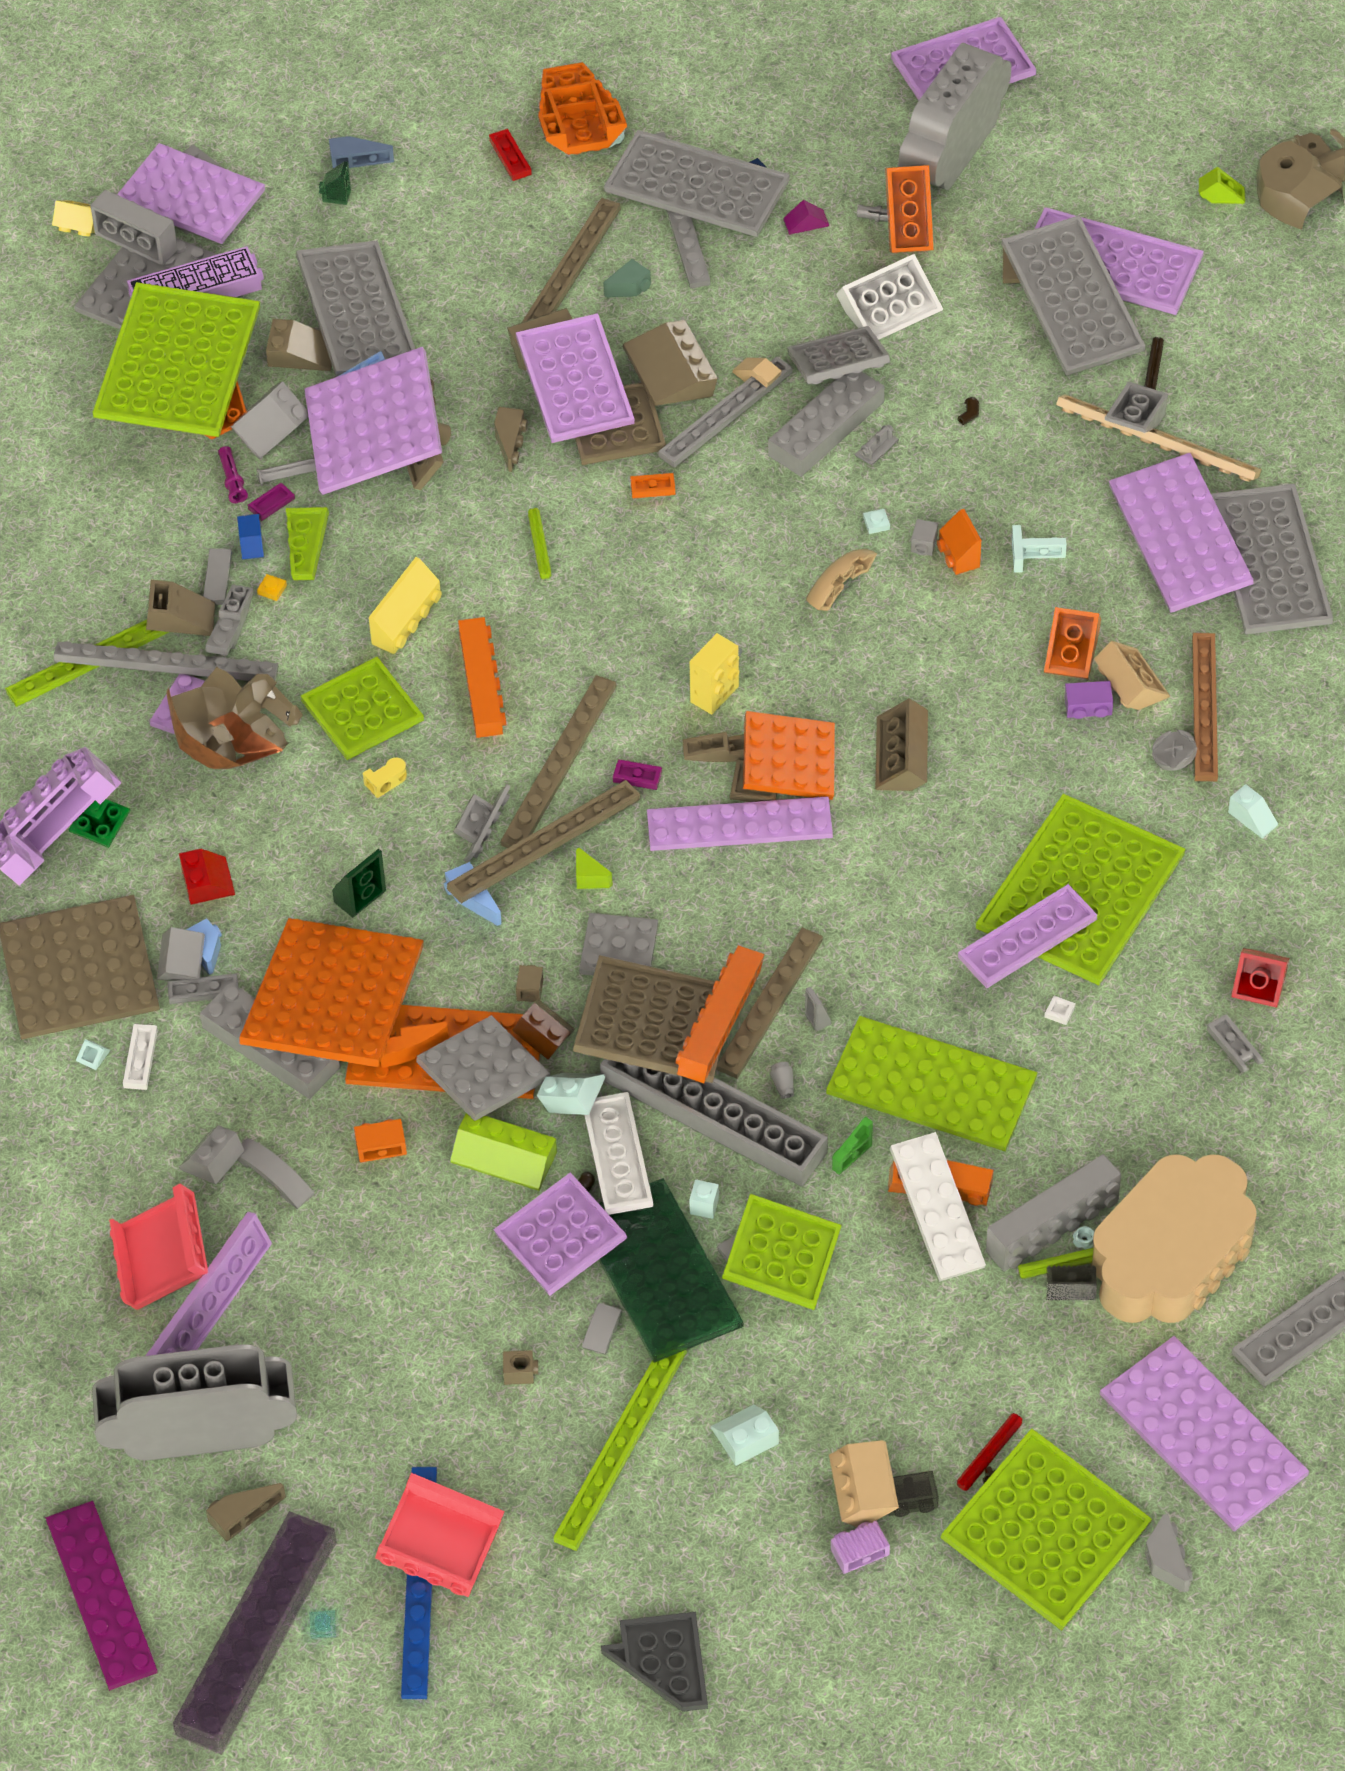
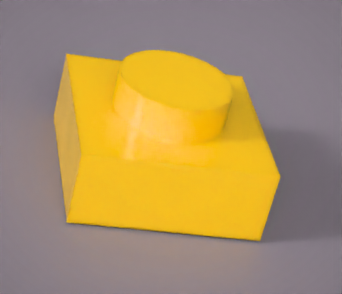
(271, 587)

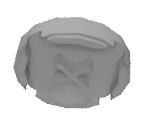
(1174, 750)

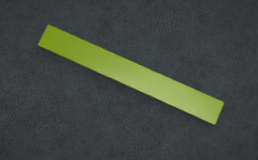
(64, 672)

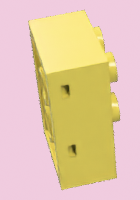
(714, 673)

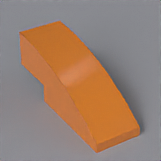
(413, 1042)

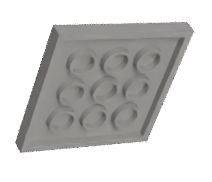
(838, 355)
(482, 1068)

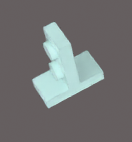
(1034, 548)

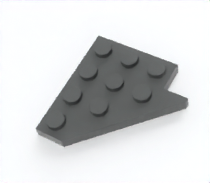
(664, 1657)

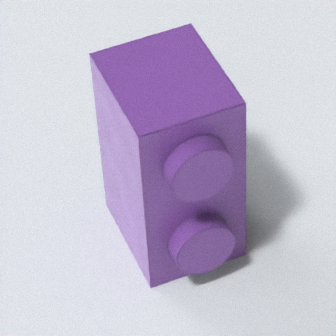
(1088, 699)

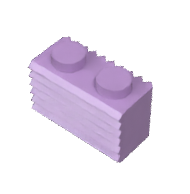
(859, 1546)

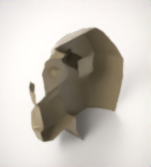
(1299, 175)

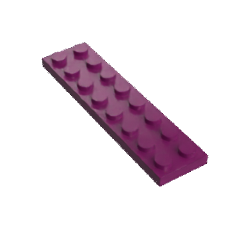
(101, 1595)

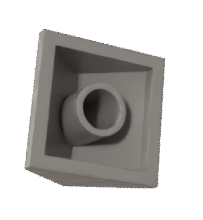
(180, 954)

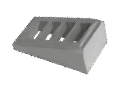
(815, 1010)

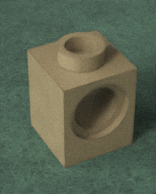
(529, 983)
(514, 1359)

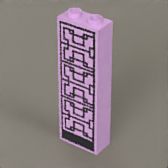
(223, 274)

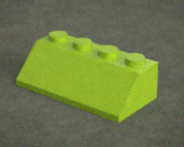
(504, 1151)

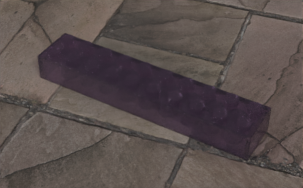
(254, 1633)

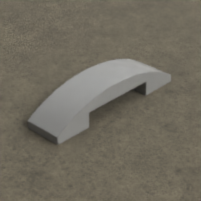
(276, 1172)

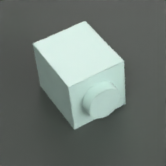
(704, 1199)

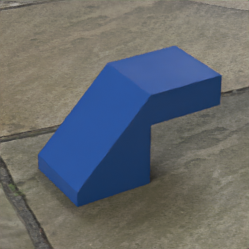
(250, 536)

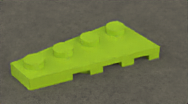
(306, 535)

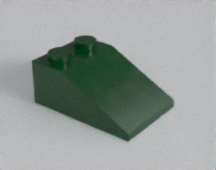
(361, 885)

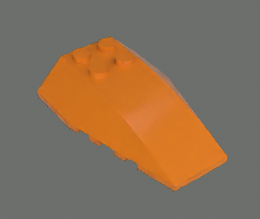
(577, 110)

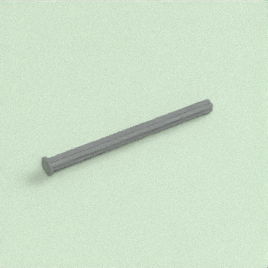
(286, 470)

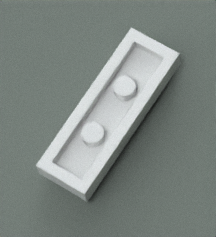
(140, 1056)

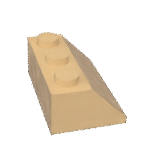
(1130, 676)
(863, 1482)

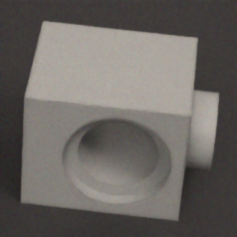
(924, 537)

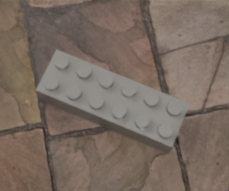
(825, 421)
(225, 1020)
(1053, 1213)

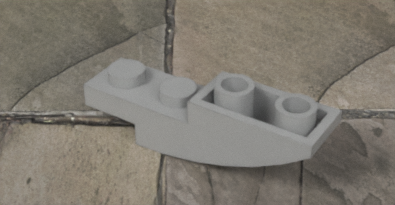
(230, 621)

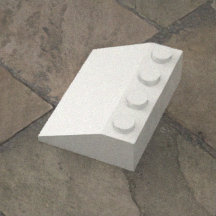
(890, 298)

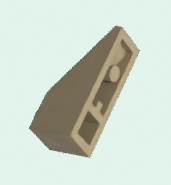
(241, 1509)

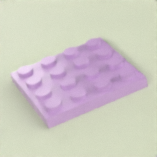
(560, 1234)

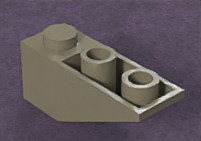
(508, 433)

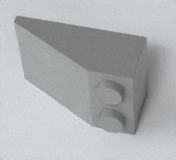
(1138, 408)
(270, 419)

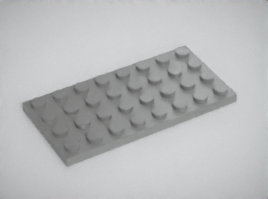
(697, 183)
(1073, 295)
(354, 303)
(1280, 558)

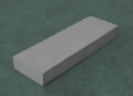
(217, 575)
(199, 989)

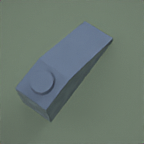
(359, 152)

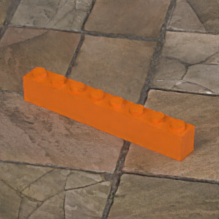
(720, 1014)

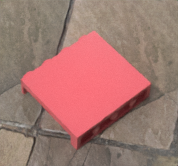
(159, 1250)
(439, 1535)

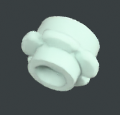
(1083, 1232)

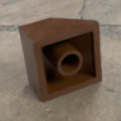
(543, 1029)

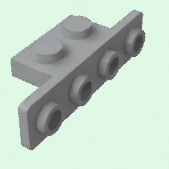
(477, 819)

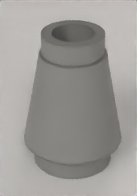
(783, 1079)

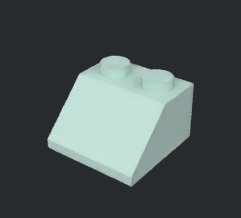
(570, 1092)
(747, 1433)

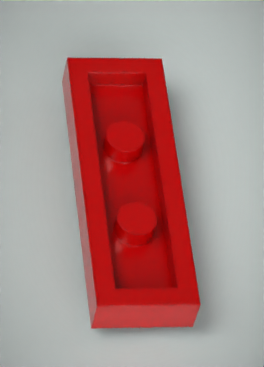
(510, 154)

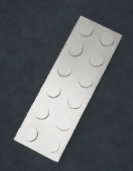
(618, 1154)
(937, 1206)

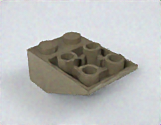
(178, 610)

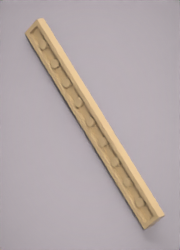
(1166, 441)

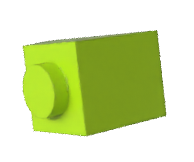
(1221, 188)

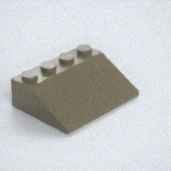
(671, 364)

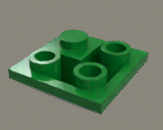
(100, 822)

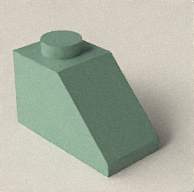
(628, 281)

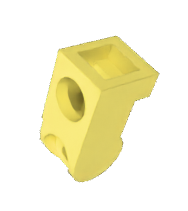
(386, 777)

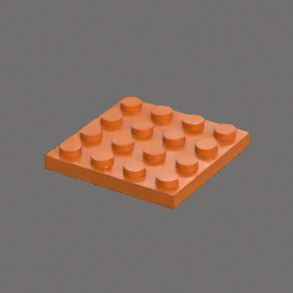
(788, 755)

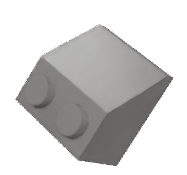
(214, 1155)

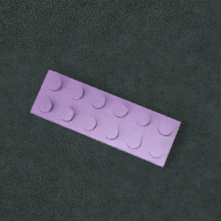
(1027, 936)

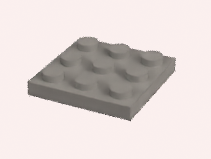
(618, 938)

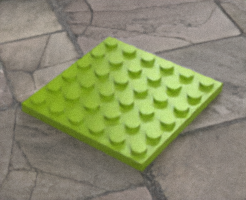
(1046, 1529)

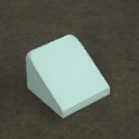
(92, 1054)

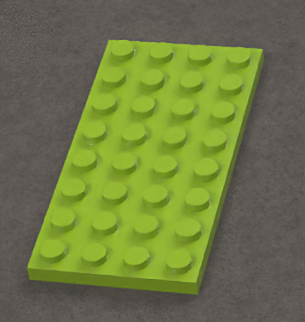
(932, 1083)

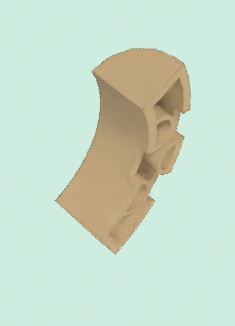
(831, 580)

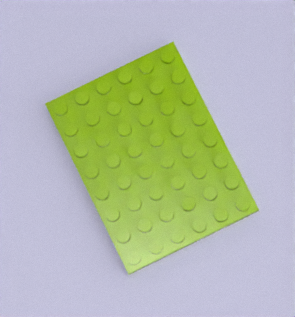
(177, 359)
(1106, 863)

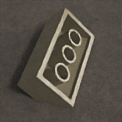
(902, 747)

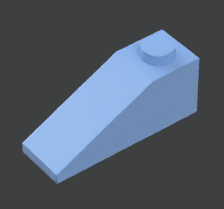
(481, 903)

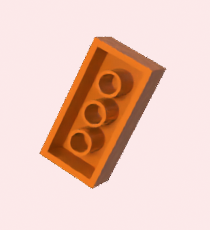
(909, 208)

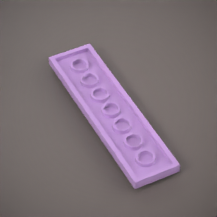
(739, 823)
(215, 1289)

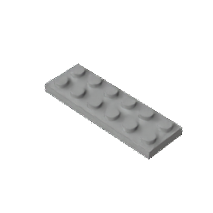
(1295, 1332)

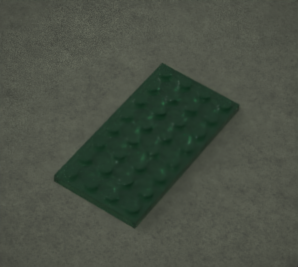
(667, 1279)

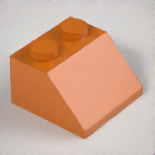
(960, 543)

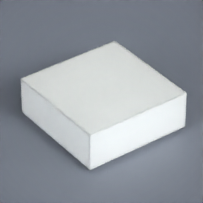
(1060, 1010)

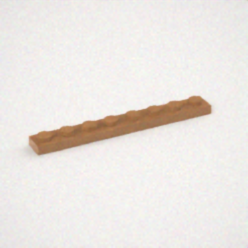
(1205, 707)

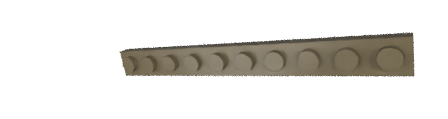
(574, 259)
(559, 761)
(543, 841)

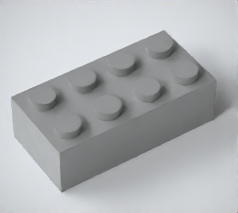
(134, 227)

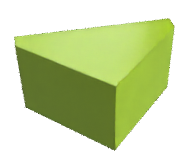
(591, 873)

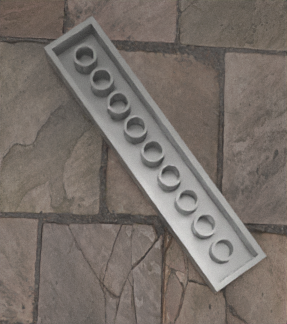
(726, 1117)

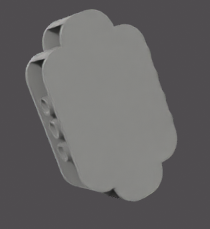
(956, 114)
(194, 1402)

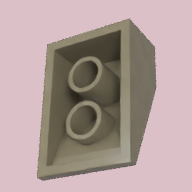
(296, 346)

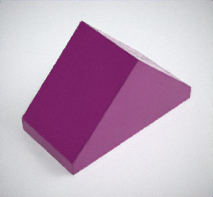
(805, 218)

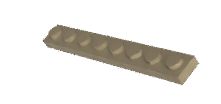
(769, 1003)

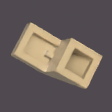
(759, 368)

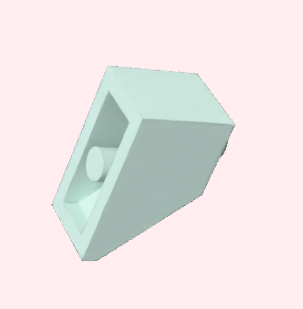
(1252, 811)

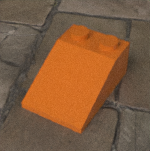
(1072, 643)

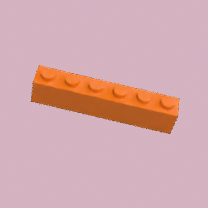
(481, 678)

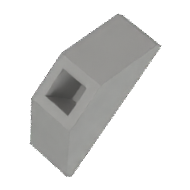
(1166, 1556)

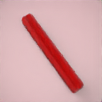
(989, 1452)

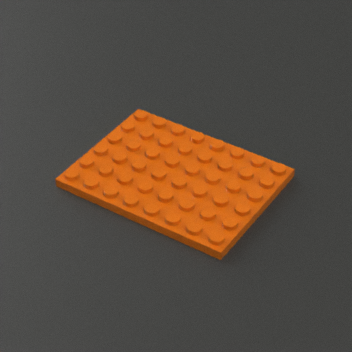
(332, 992)

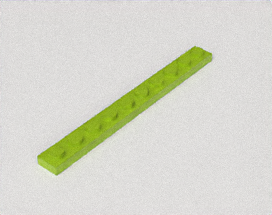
(616, 1451)

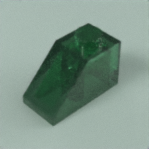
(336, 185)

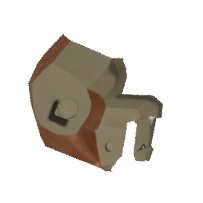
(227, 719)

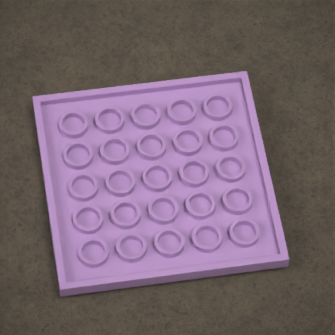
(372, 420)

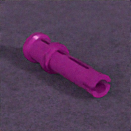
(233, 481)

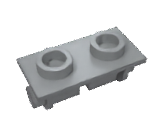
(877, 445)

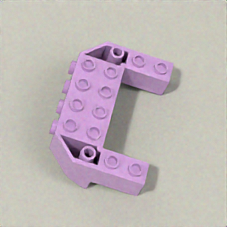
(51, 809)

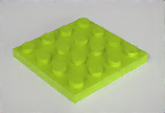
(362, 708)
(781, 1251)

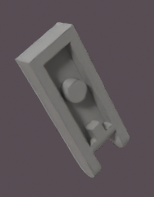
(1233, 1042)

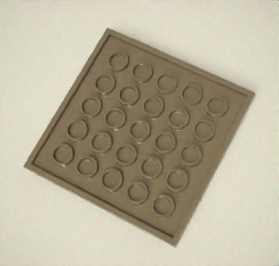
(78, 967)
(640, 1014)

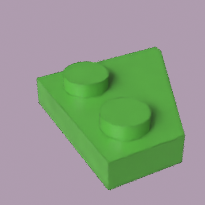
(854, 1146)

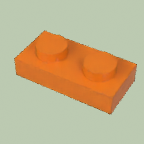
(652, 485)

